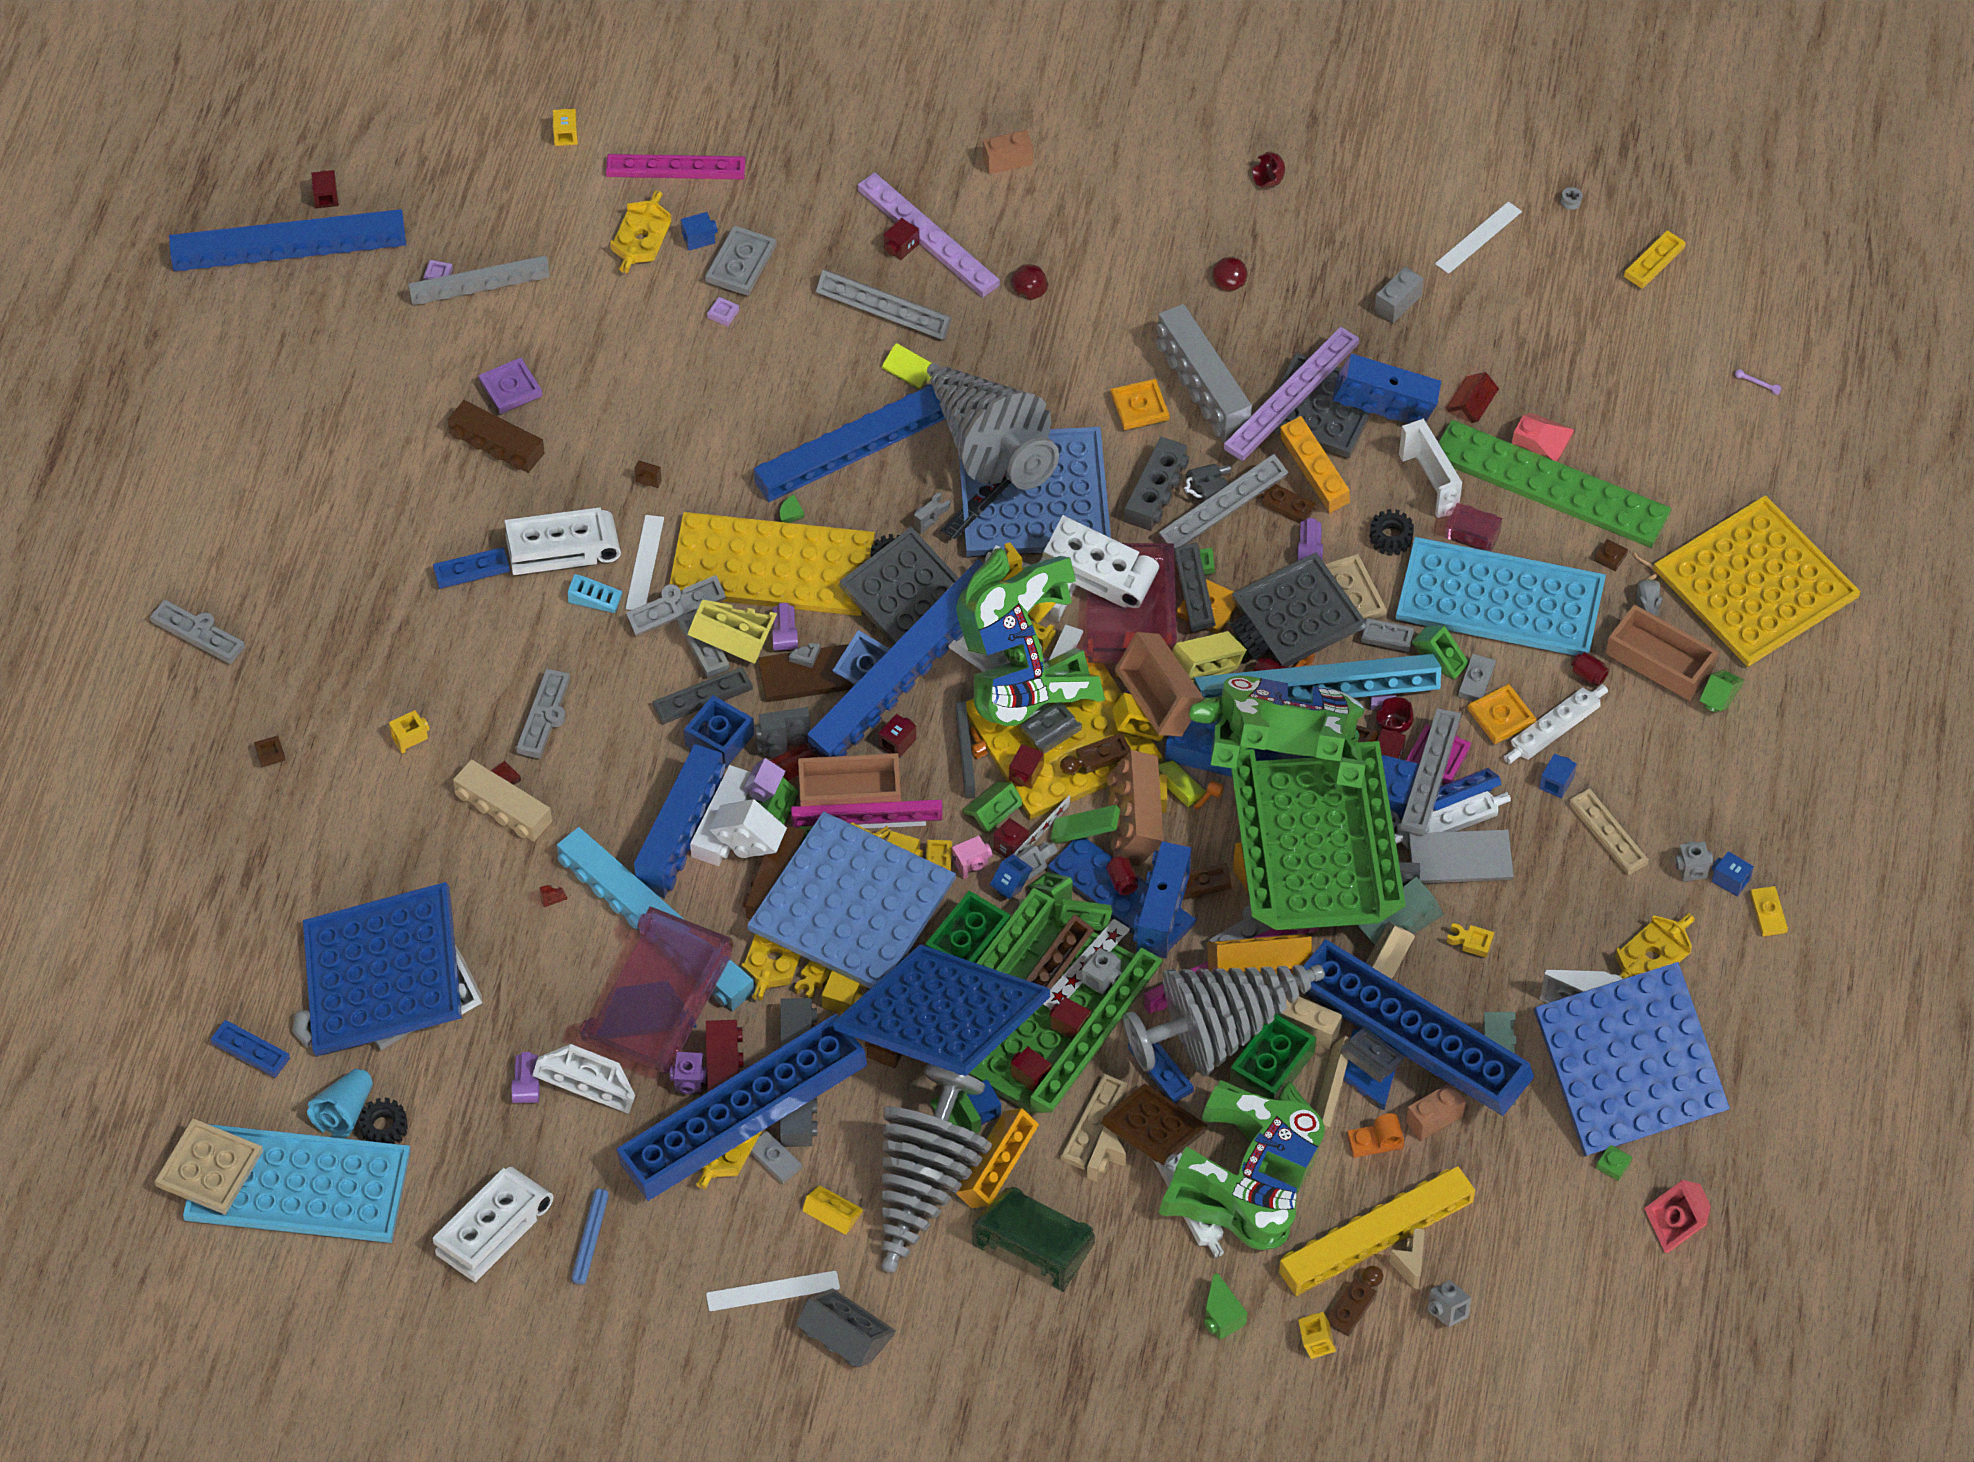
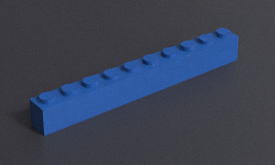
(287, 240)
(848, 443)

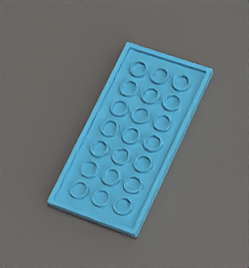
(1501, 597)
(316, 1187)

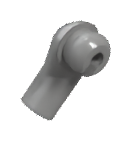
(299, 1029)

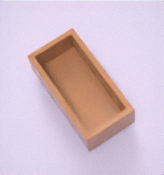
(1662, 652)
(1158, 683)
(849, 779)
(1136, 791)

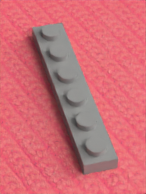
(479, 280)
(884, 304)
(1224, 502)
(1431, 772)

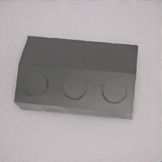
(844, 1327)

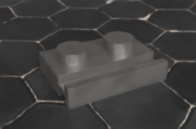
(1050, 727)
(1372, 1054)

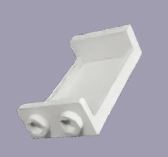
(1420, 442)

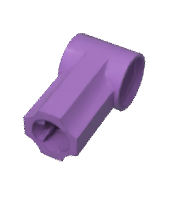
(1310, 539)
(784, 628)
(525, 1086)

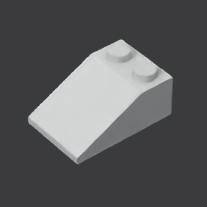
(1565, 983)

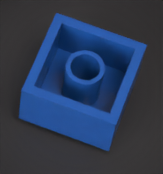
(720, 729)

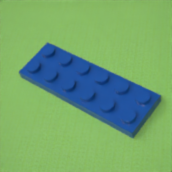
(1087, 869)

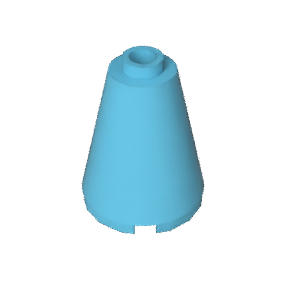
(340, 1104)

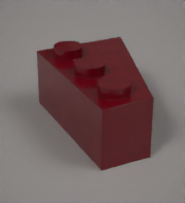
(723, 1051)

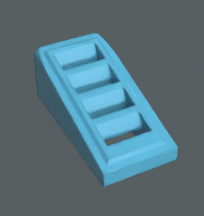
(586, 584)

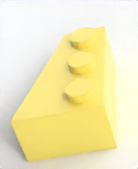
(732, 629)
(1209, 655)

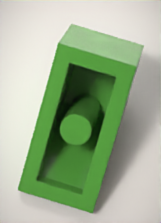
(1439, 642)
(1721, 690)
(1223, 1310)

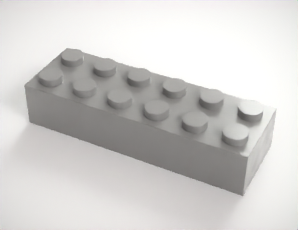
(1202, 372)

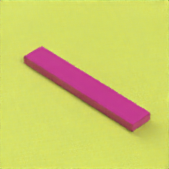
(675, 166)
(871, 812)

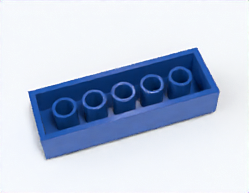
(678, 820)

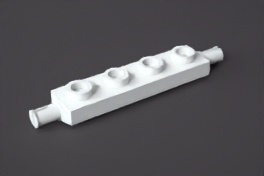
(1555, 723)
(1460, 815)
(1203, 1232)

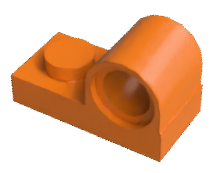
(1379, 1138)

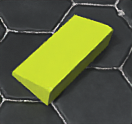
(907, 366)
(1181, 783)

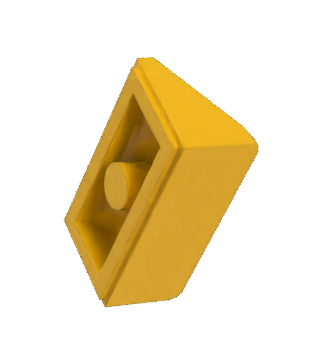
(832, 1209)

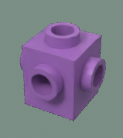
(688, 1072)

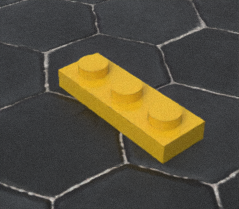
(1654, 259)

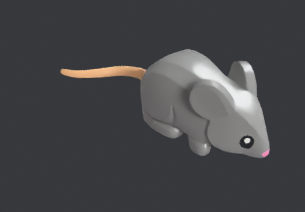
(1648, 591)

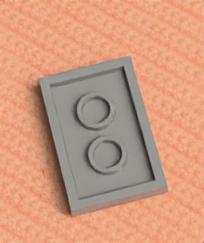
(741, 260)

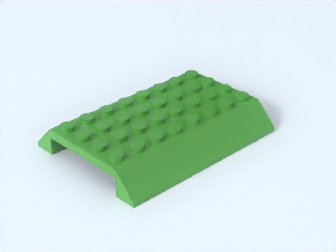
(1317, 846)
(1016, 953)

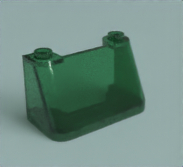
(1034, 1234)

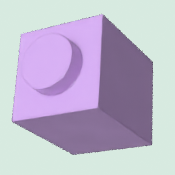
(763, 780)

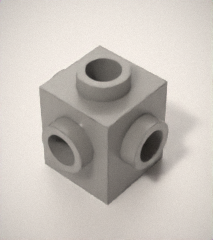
(1693, 861)
(1101, 970)
(1449, 1303)

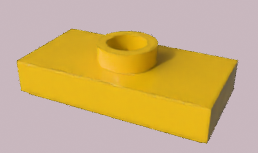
(940, 852)
(1768, 911)

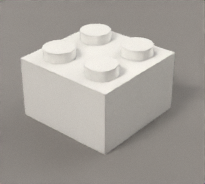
(748, 828)

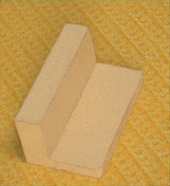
(1390, 949)

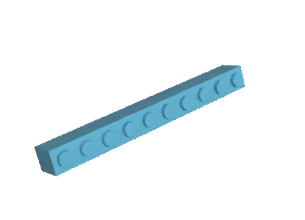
(1351, 678)
(633, 898)

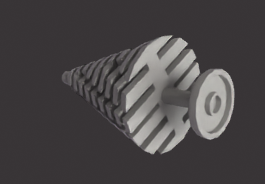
(996, 428)
(1218, 1010)
(924, 1162)

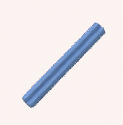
(590, 1236)

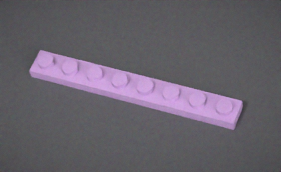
(930, 235)
(1291, 394)

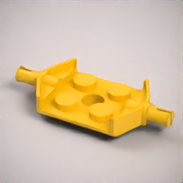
(645, 219)
(1659, 936)
(769, 972)
(729, 1163)

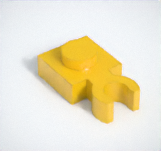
(1474, 940)
(813, 976)

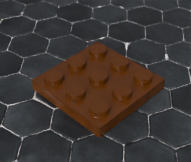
(1154, 1124)

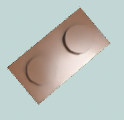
(1008, 151)
(1435, 1111)

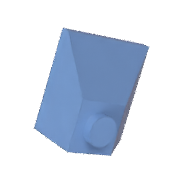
(859, 657)

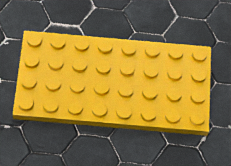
(771, 561)

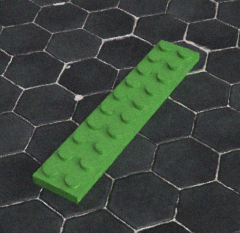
(1554, 484)

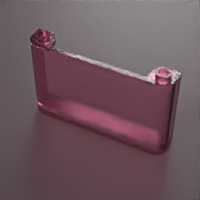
(1113, 627)
(660, 991)

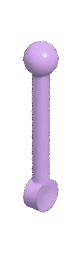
(1775, 389)

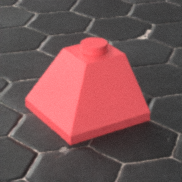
(1542, 436)
(1678, 1213)

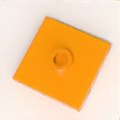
(1139, 404)
(1221, 603)
(1501, 714)

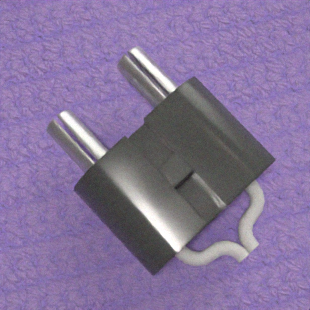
(1206, 481)

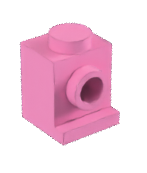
(971, 855)

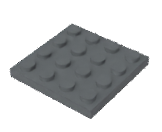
(1331, 423)
(899, 584)
(1299, 610)

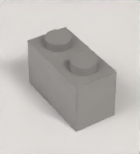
(1399, 295)

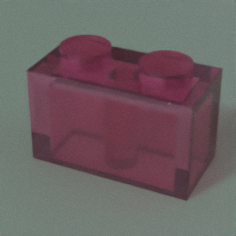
(1473, 527)

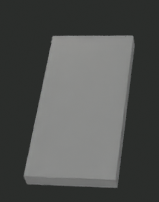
(1462, 856)

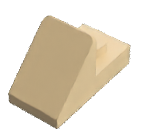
(1107, 1150)
(1409, 1262)

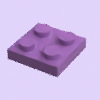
(510, 385)

